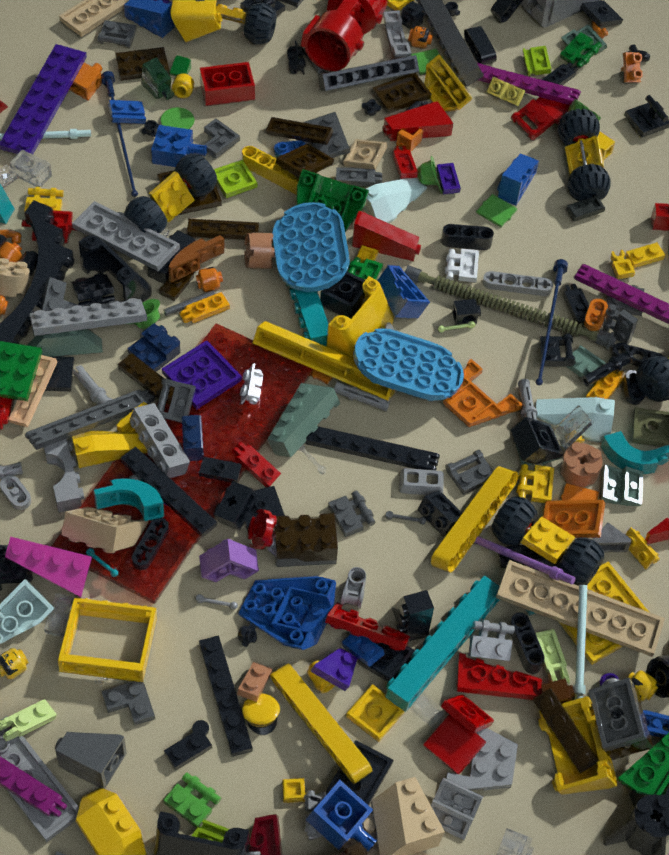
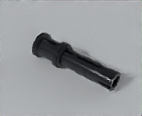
(614, 365)

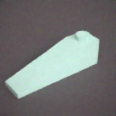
(392, 197)
(22, 610)

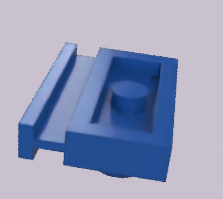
(127, 111)

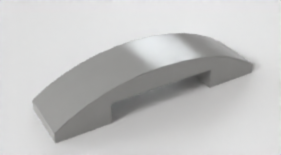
(395, 34)

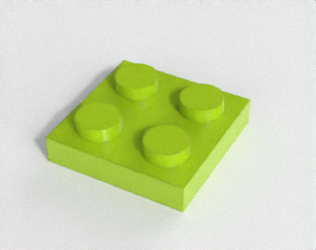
(235, 179)

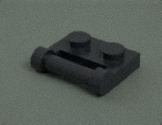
(553, 351)

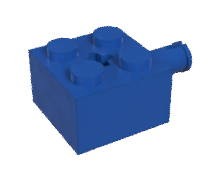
(173, 144)
(341, 817)

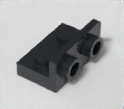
(439, 511)

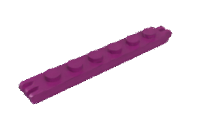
(531, 85)
(623, 292)
(30, 789)

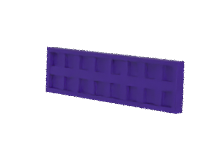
(43, 100)

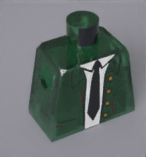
(156, 79)

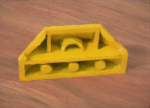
(445, 85)
(109, 825)

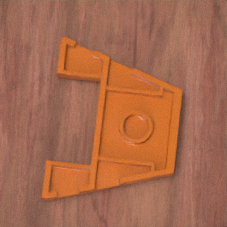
(473, 405)

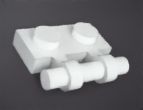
(468, 265)

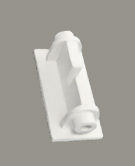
(248, 391)

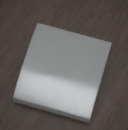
(455, 807)

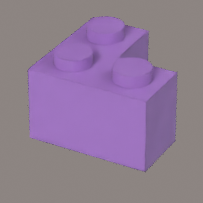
(228, 559)

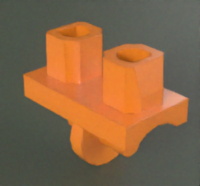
(631, 67)

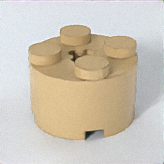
(13, 278)

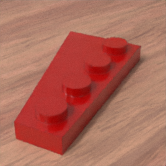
(350, 621)
(485, 679)

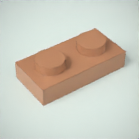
(254, 682)

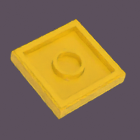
(374, 713)

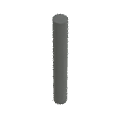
(178, 307)

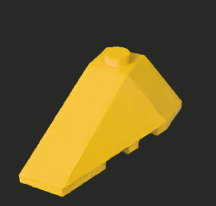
(104, 446)

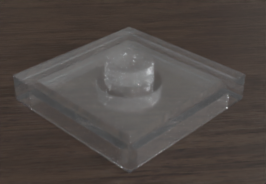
(572, 427)

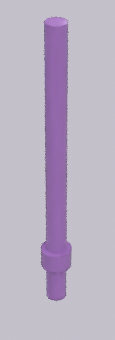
(553, 572)

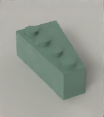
(301, 418)

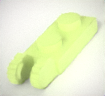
(553, 654)
(27, 720)

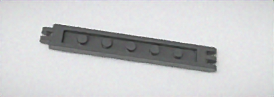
(87, 419)

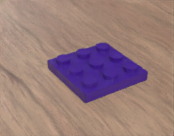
(205, 370)

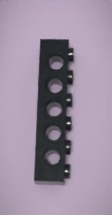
(368, 73)

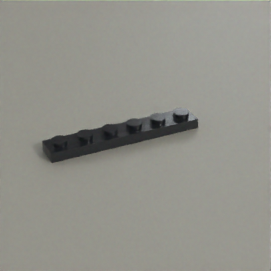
(169, 491)
(225, 696)

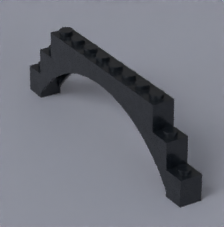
(52, 262)

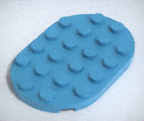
(311, 247)
(408, 364)

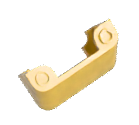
(195, 18)
(372, 315)
(568, 778)

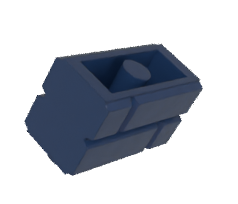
(192, 437)

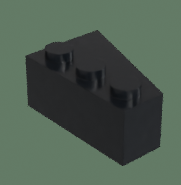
(414, 614)

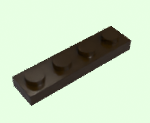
(299, 130)
(227, 229)
(144, 376)
(565, 730)

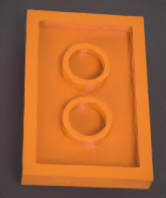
(577, 517)

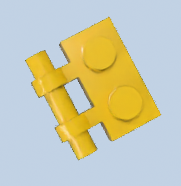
(53, 202)
(542, 483)

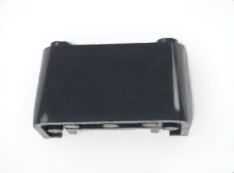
(99, 257)
(170, 842)

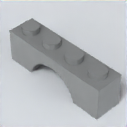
(66, 491)

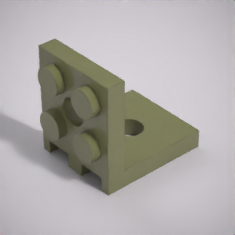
(643, 435)

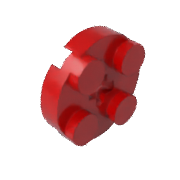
(261, 529)

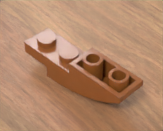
(191, 257)

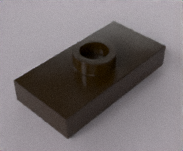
(174, 289)

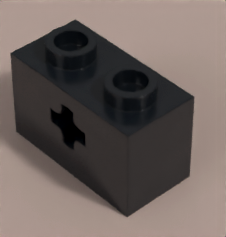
(235, 505)

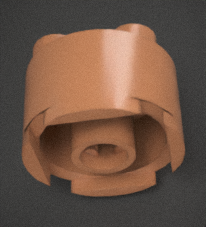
(259, 250)
(581, 464)

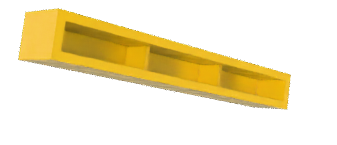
(316, 357)

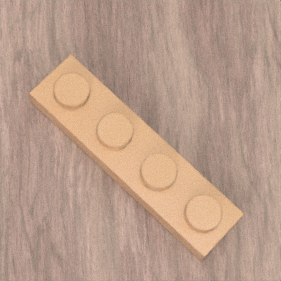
(24, 410)

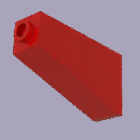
(429, 118)
(384, 237)

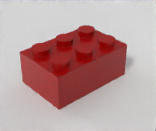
(227, 83)

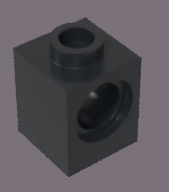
(465, 311)

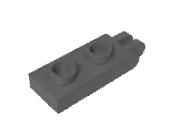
(358, 176)

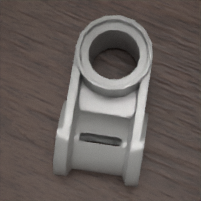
(354, 591)

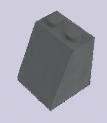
(91, 755)

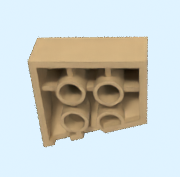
(101, 529)
(405, 820)

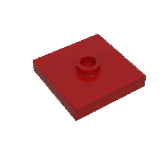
(467, 713)

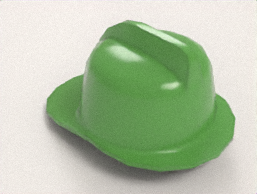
(427, 173)
(151, 307)

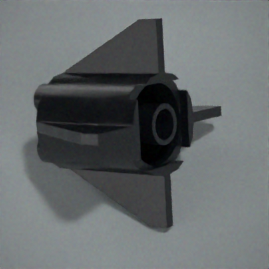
(647, 826)

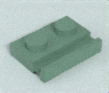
(585, 362)

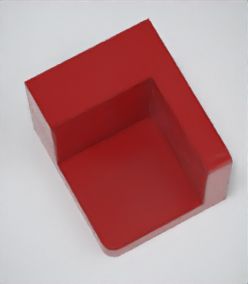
(660, 217)

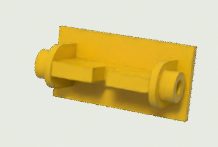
(642, 552)

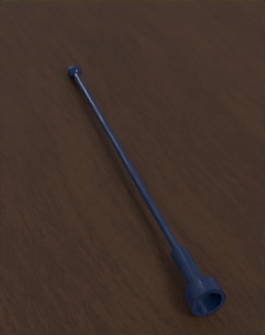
(108, 79)
(560, 268)

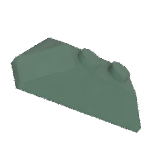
(68, 343)

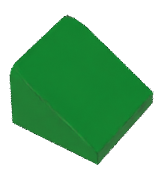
(180, 66)

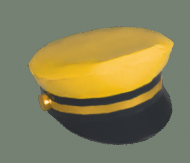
(261, 714)

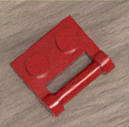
(536, 115)

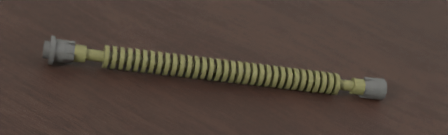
(601, 337)

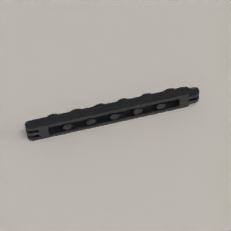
(373, 449)

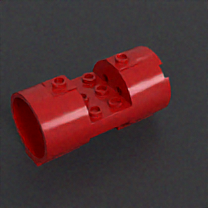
(339, 32)

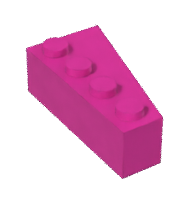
(51, 563)

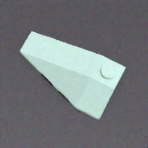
(598, 409)

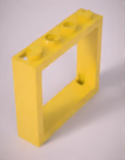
(105, 667)

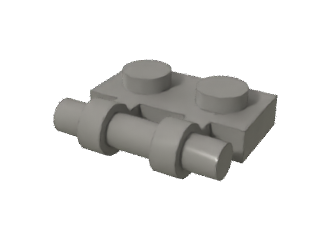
(489, 647)

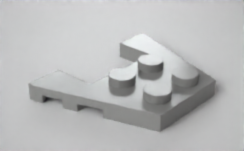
(491, 766)

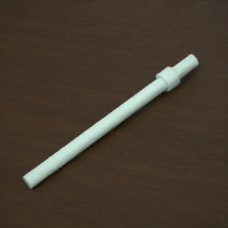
(73, 134)
(579, 687)

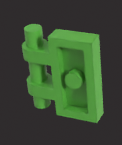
(187, 804)

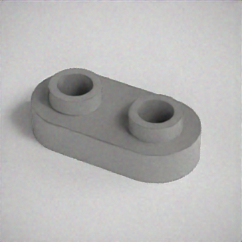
(15, 494)

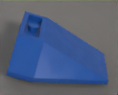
(290, 608)

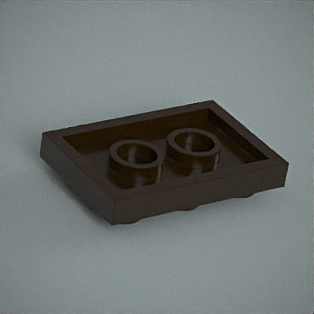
(131, 62)
(401, 92)
(305, 158)

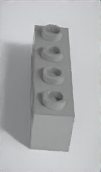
(159, 440)

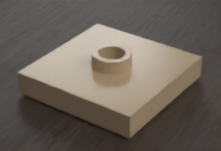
(365, 154)

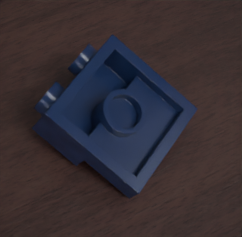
(155, 347)

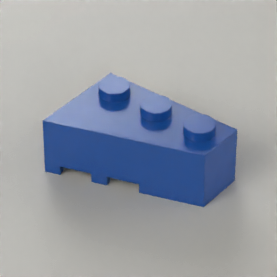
(151, 15)
(517, 179)
(401, 293)

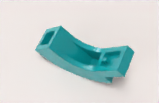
(623, 454)
(132, 493)

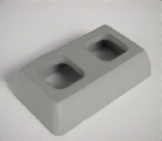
(421, 486)

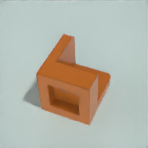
(408, 140)

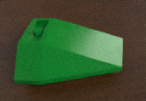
(334, 194)

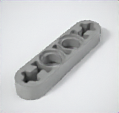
(517, 287)

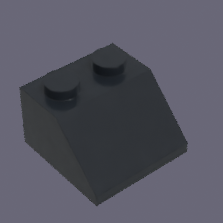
(344, 296)
(536, 441)

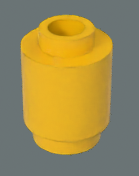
(320, 683)

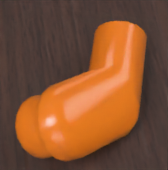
(601, 32)
(9, 233)

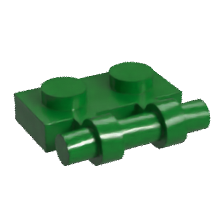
(576, 49)
(368, 268)

